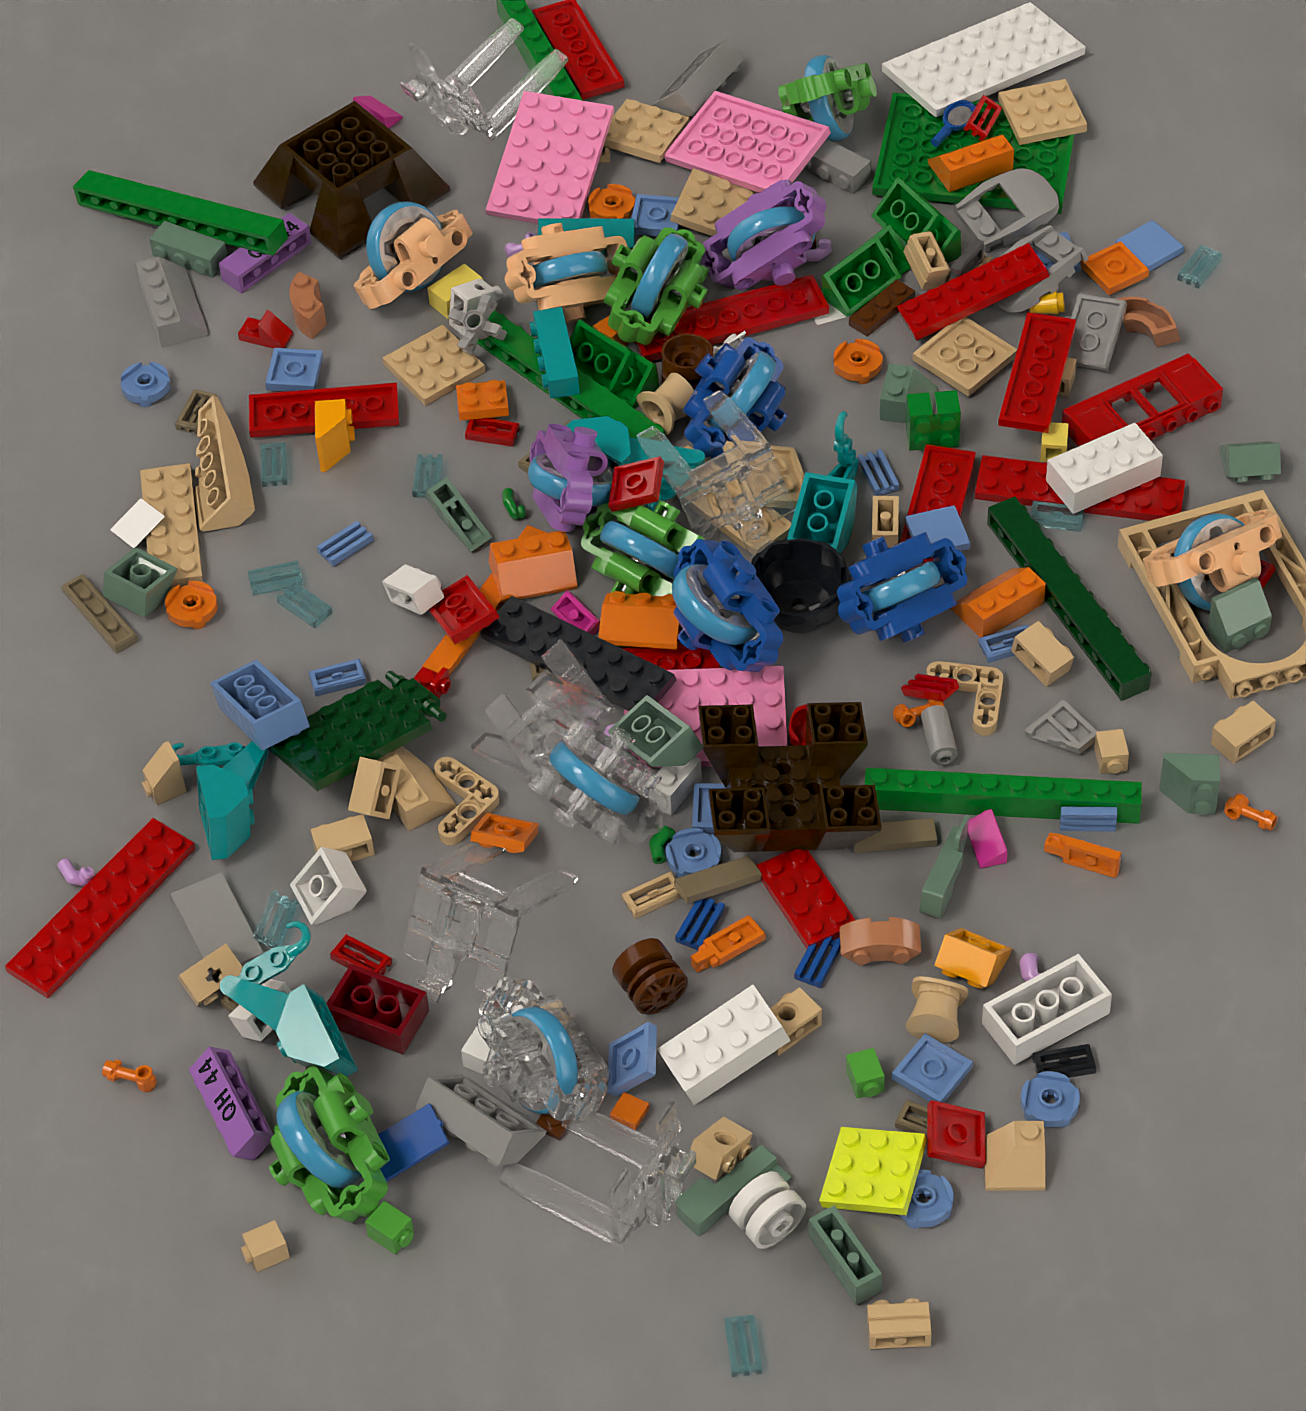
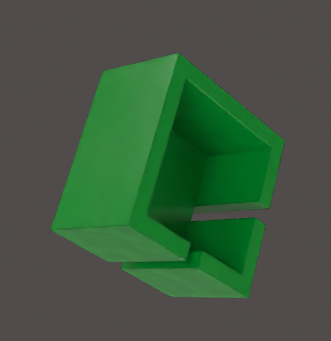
(930, 428)

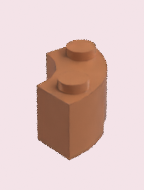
(307, 305)
(1151, 320)
(880, 940)

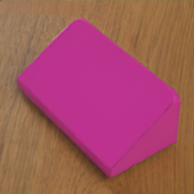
(379, 110)
(575, 612)
(987, 840)

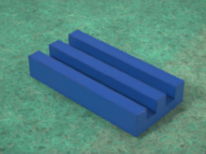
(708, 906)
(798, 975)

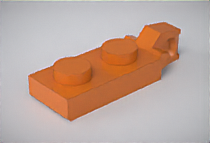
(1084, 854)
(727, 944)

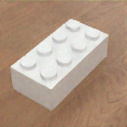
(1104, 468)
(1046, 1009)
(723, 1044)

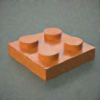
(1115, 268)
(482, 400)
(504, 832)

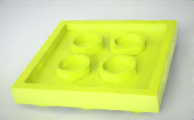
(873, 1170)

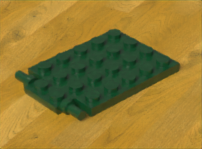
(357, 726)

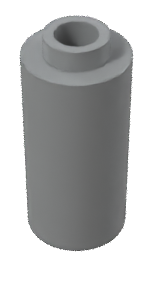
(939, 735)

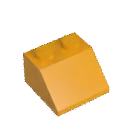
(332, 432)
(972, 957)

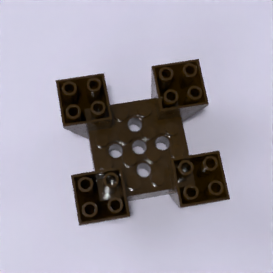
(345, 163)
(788, 793)

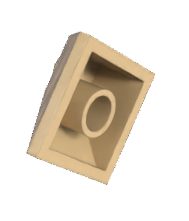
(1016, 1157)

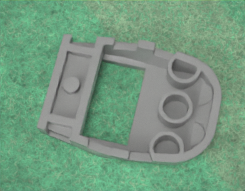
(1026, 190)
(1058, 250)

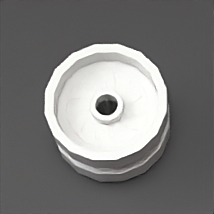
(767, 1210)

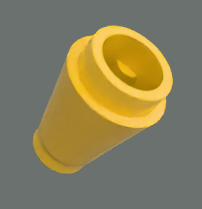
(1050, 304)

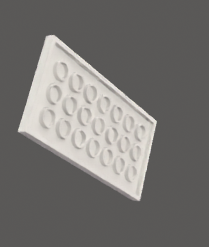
(983, 58)

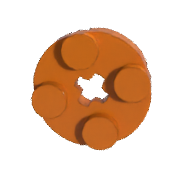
(619, 194)
(858, 371)
(196, 615)

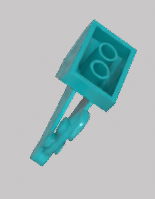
(623, 450)
(828, 501)
(226, 792)
(299, 1018)

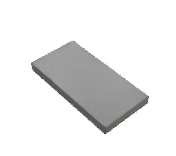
(216, 919)

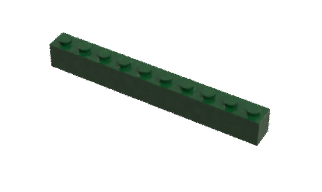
(1070, 599)

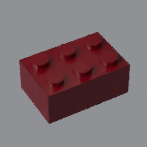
(378, 1008)

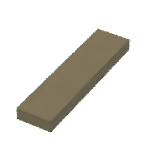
(99, 613)

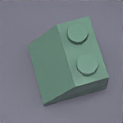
(898, 383)
(1251, 459)
(138, 581)
(1239, 616)
(1191, 781)

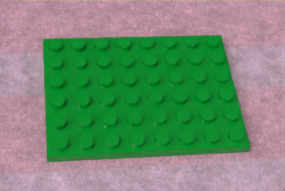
(908, 147)

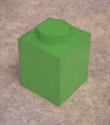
(865, 1073)
(390, 1227)

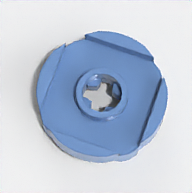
(148, 393)
(692, 839)
(1056, 1114)
(937, 1208)

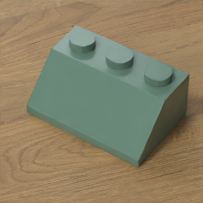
(659, 735)

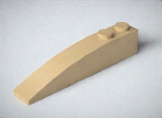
(224, 486)
(418, 791)

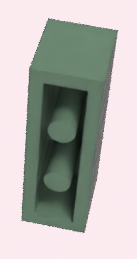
(188, 248)
(845, 1255)

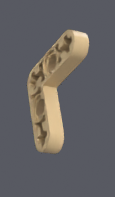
(983, 689)
(472, 799)

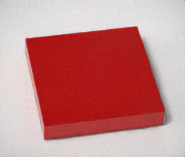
(636, 484)
(956, 1134)

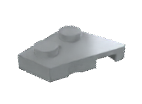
(1063, 729)

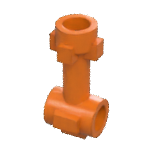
(907, 716)
(1239, 806)
(142, 1075)

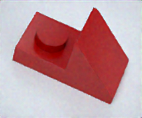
(266, 332)

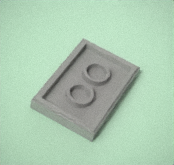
(1096, 330)

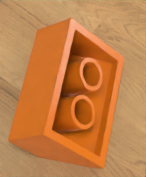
(974, 163)
(533, 565)
(1001, 601)
(639, 620)

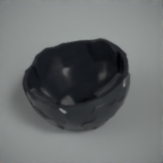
(804, 575)

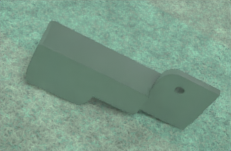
(944, 873)
(708, 1202)

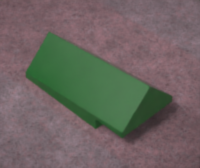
(912, 214)
(865, 272)
(612, 363)

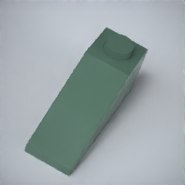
(457, 514)

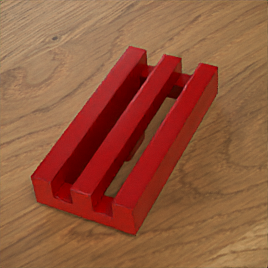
(976, 129)
(490, 433)
(930, 687)
(346, 956)

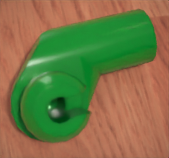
(508, 500)
(657, 841)

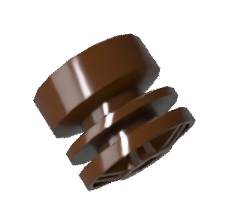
(683, 354)
(649, 976)

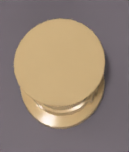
(666, 402)
(936, 1008)

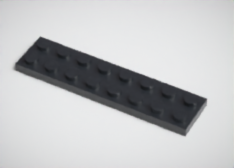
(616, 672)

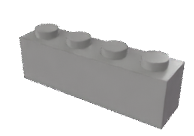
(840, 166)

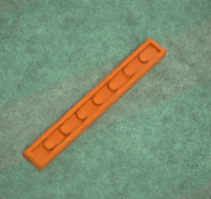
(450, 655)

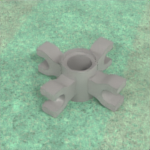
(472, 318)

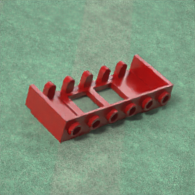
(1182, 377)

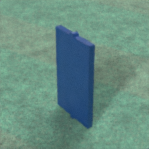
(412, 1140)

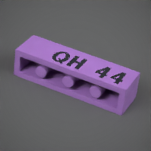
(248, 267)
(231, 1103)

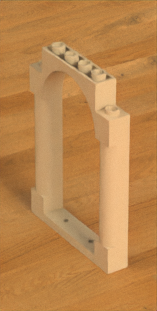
(1197, 653)

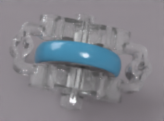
(595, 780)
(540, 1052)

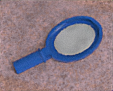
(954, 119)

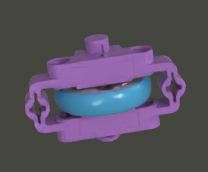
(765, 236)
(568, 475)

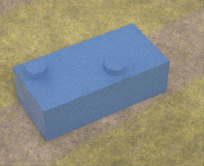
(260, 704)

